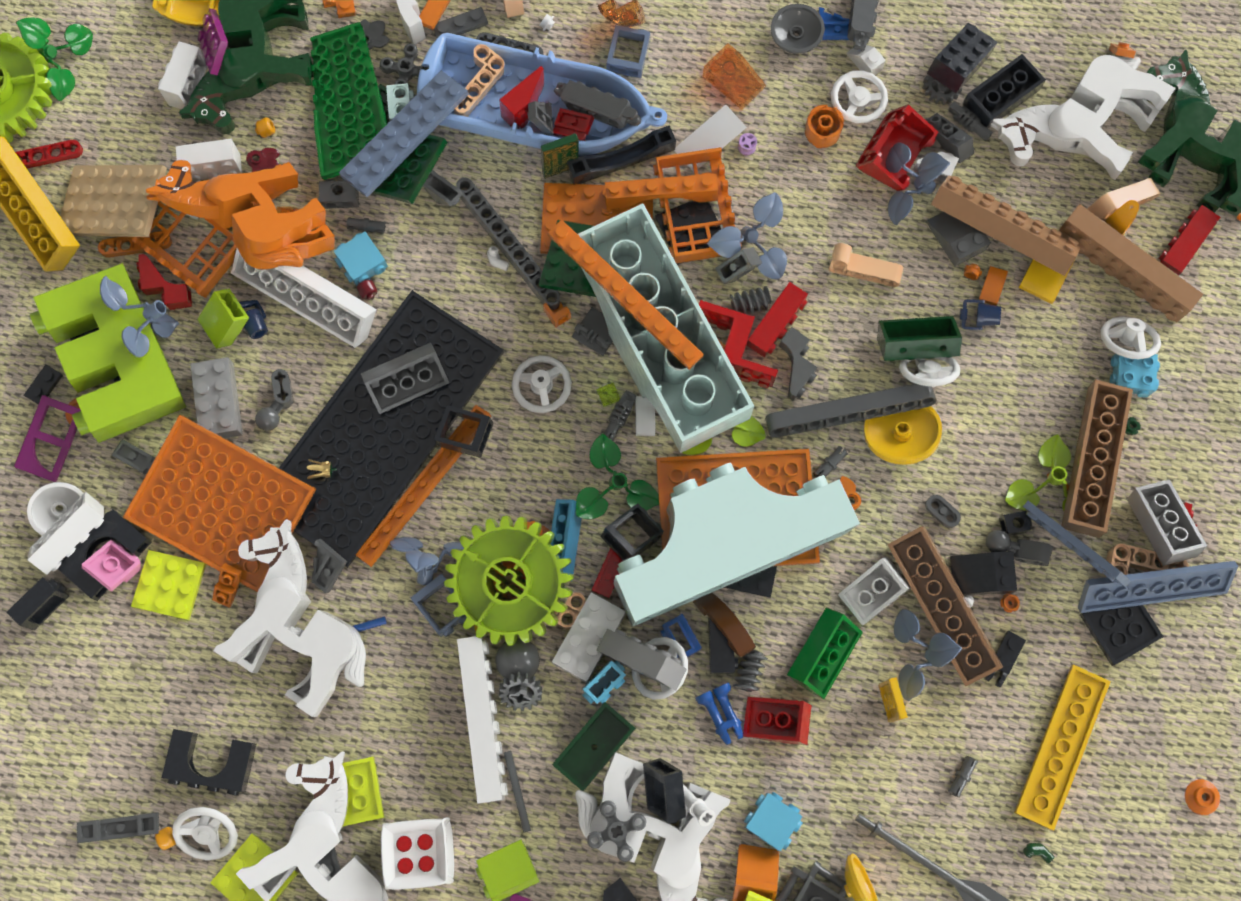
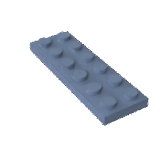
(1076, 545)

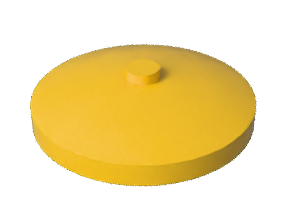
(904, 436)

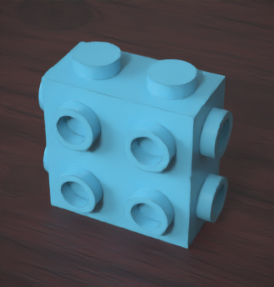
(360, 258)
(1136, 374)
(603, 682)
(773, 821)

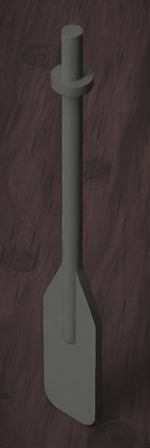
(967, 889)

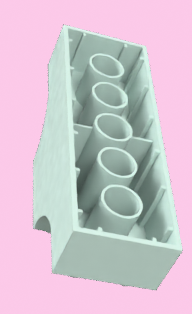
(692, 401)
(727, 535)

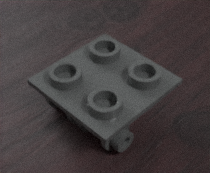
(593, 332)

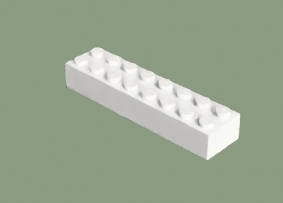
(311, 298)
(481, 720)

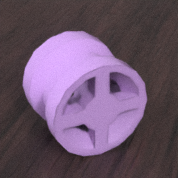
(749, 140)

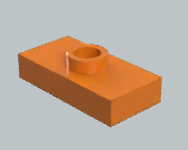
(1122, 49)

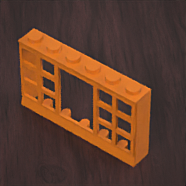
(724, 202)
(202, 287)

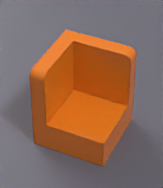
(558, 315)

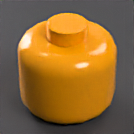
(265, 127)
(165, 838)

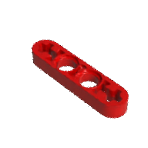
(46, 151)

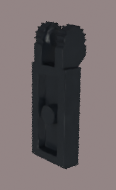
(1007, 654)

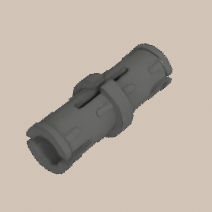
(366, 225)
(831, 462)
(963, 776)

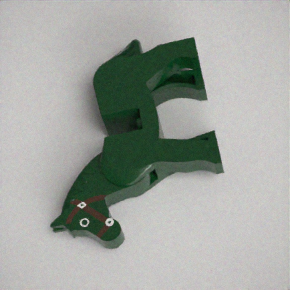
(249, 62)
(1185, 135)

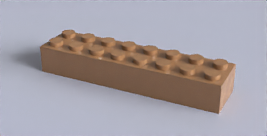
(1006, 224)
(1131, 265)
(1097, 459)
(944, 604)

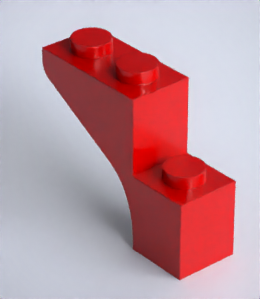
(152, 282)

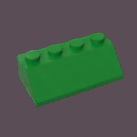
(825, 652)

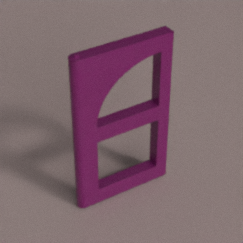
(27, 456)

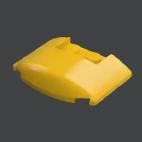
(185, 11)

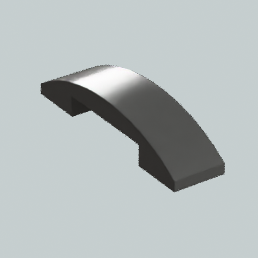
(118, 828)

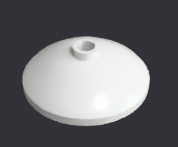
(43, 503)

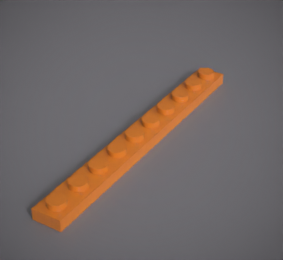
(625, 294)
(417, 492)

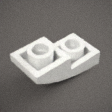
(644, 417)

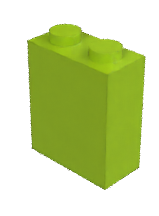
(223, 318)
(506, 871)

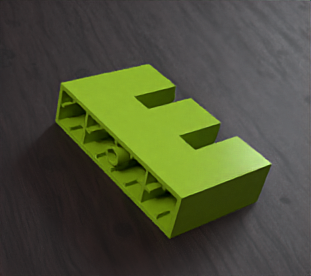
(146, 383)

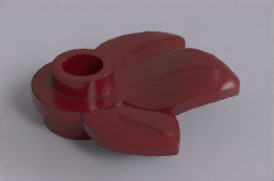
(266, 159)

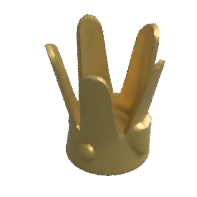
(325, 467)

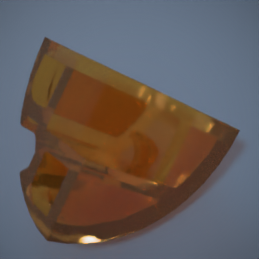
(626, 16)

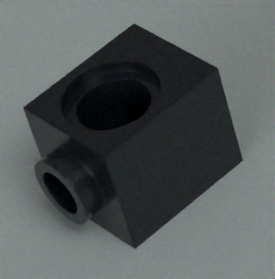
(1007, 525)

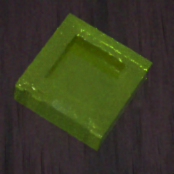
(608, 394)

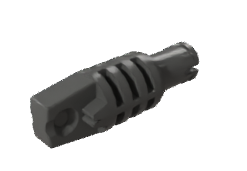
(969, 121)
(620, 414)

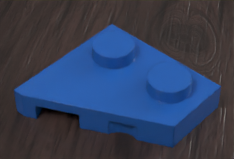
(835, 26)

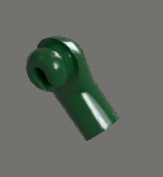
(1038, 849)

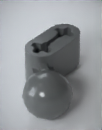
(268, 417)
(1024, 550)

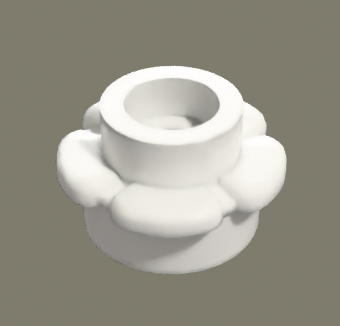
(547, 22)

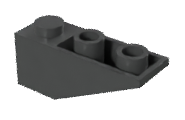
(952, 138)

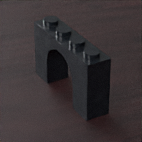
(113, 528)
(180, 765)

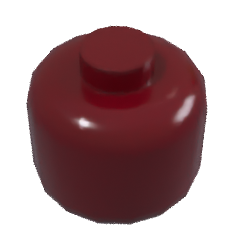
(367, 289)

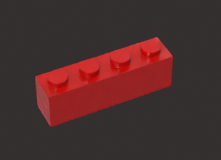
(1189, 240)
(777, 319)

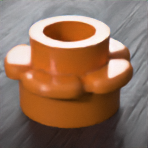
(972, 271)
(1015, 602)

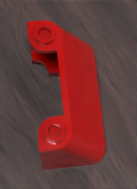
(898, 126)

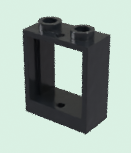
(481, 436)
(620, 544)
(38, 603)
(664, 790)

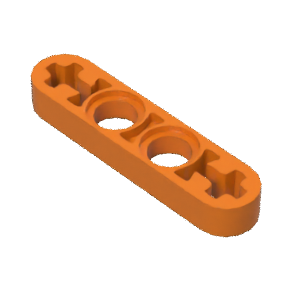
(133, 249)

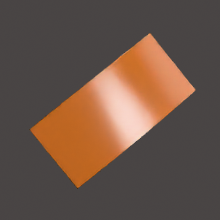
(993, 285)
(227, 586)

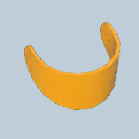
(1123, 216)

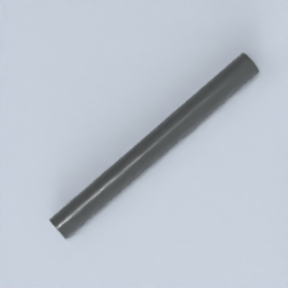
(517, 791)

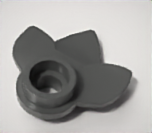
(374, 33)

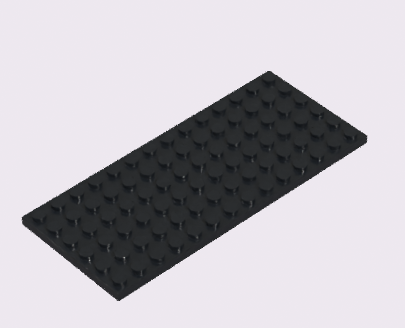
(383, 451)

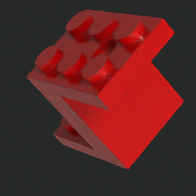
(740, 328)

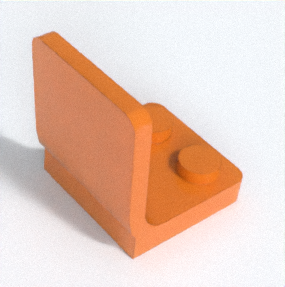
(756, 872)

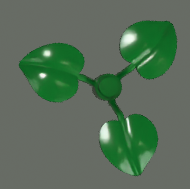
(35, 35)
(591, 503)

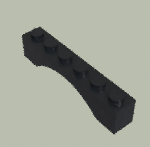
(648, 147)

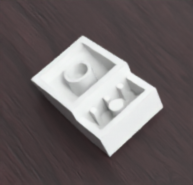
(411, 21)

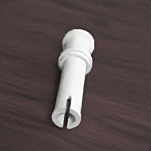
(698, 808)

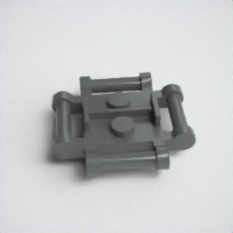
(811, 888)

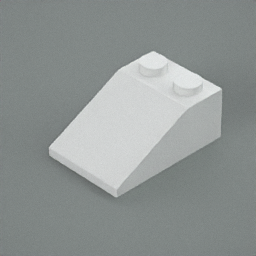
(874, 590)

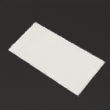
(713, 133)

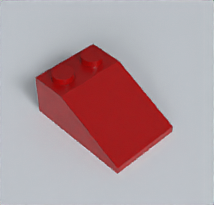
(515, 104)
(777, 720)

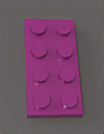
(212, 41)

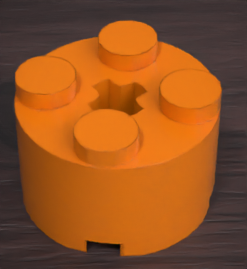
(824, 126)

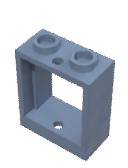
(623, 66)
(427, 592)

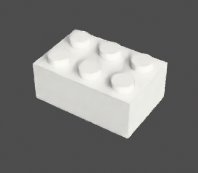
(182, 74)
(210, 158)

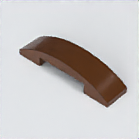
(727, 623)

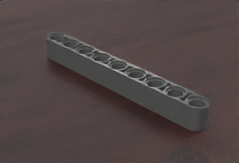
(503, 236)
(849, 410)

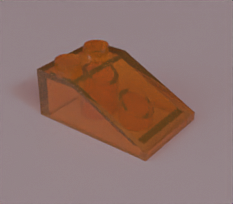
(733, 76)

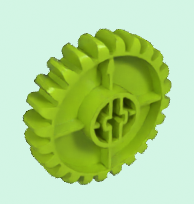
(22, 87)
(476, 572)

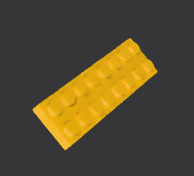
(1062, 747)

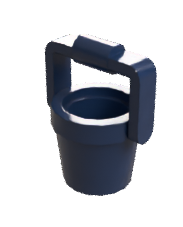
(986, 314)
(255, 325)

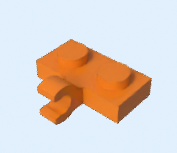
(345, 8)

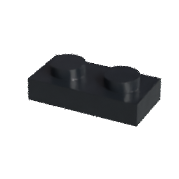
(43, 384)

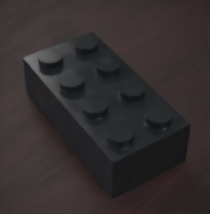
(962, 57)
(1004, 90)

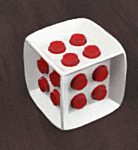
(417, 853)

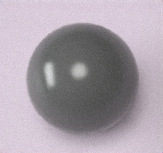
(517, 658)

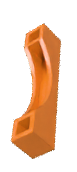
(695, 187)

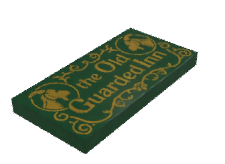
(557, 154)

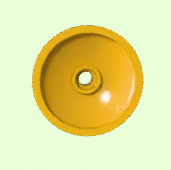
(857, 880)

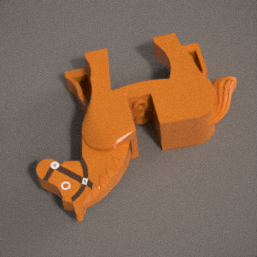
(246, 204)

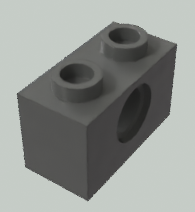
(347, 199)
(738, 265)

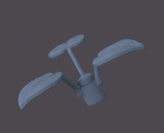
(931, 167)
(727, 240)
(154, 313)
(422, 561)
(938, 653)

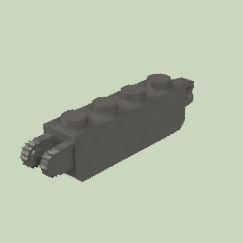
(861, 22)
(600, 105)

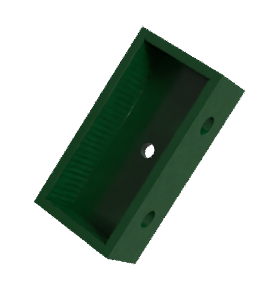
(919, 338)
(604, 729)

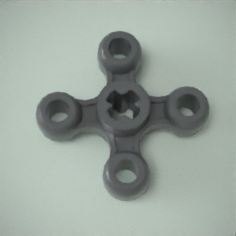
(404, 67)
(620, 839)

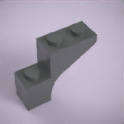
(442, 190)
(802, 370)

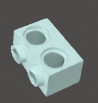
(396, 104)

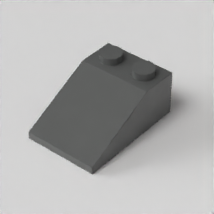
(957, 238)

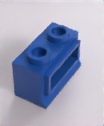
(687, 631)

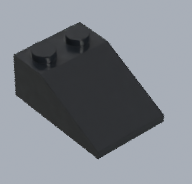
(984, 573)

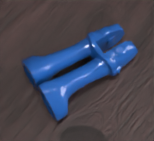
(721, 694)

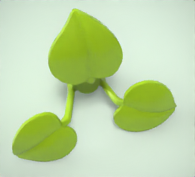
(743, 434)
(1051, 454)

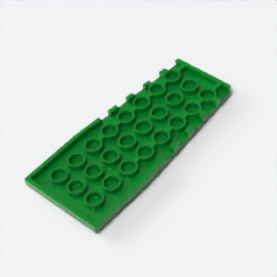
(345, 97)

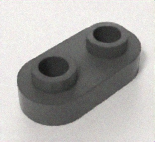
(944, 509)

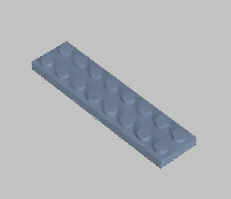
(403, 133)
(1158, 587)

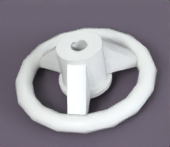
(859, 97)
(1130, 334)
(931, 372)
(541, 383)
(665, 691)
(204, 832)

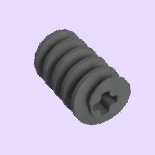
(751, 300)
(750, 671)

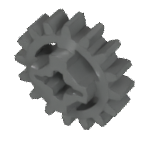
(938, 91)
(520, 691)

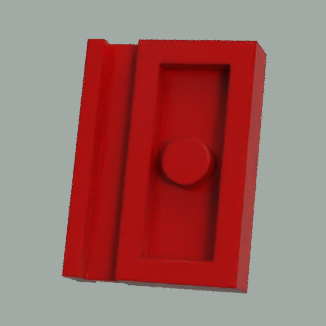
(572, 122)

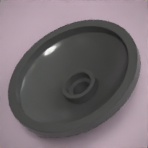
(800, 20)

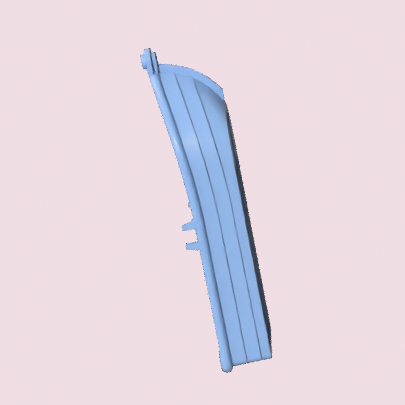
(455, 57)

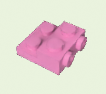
(112, 565)

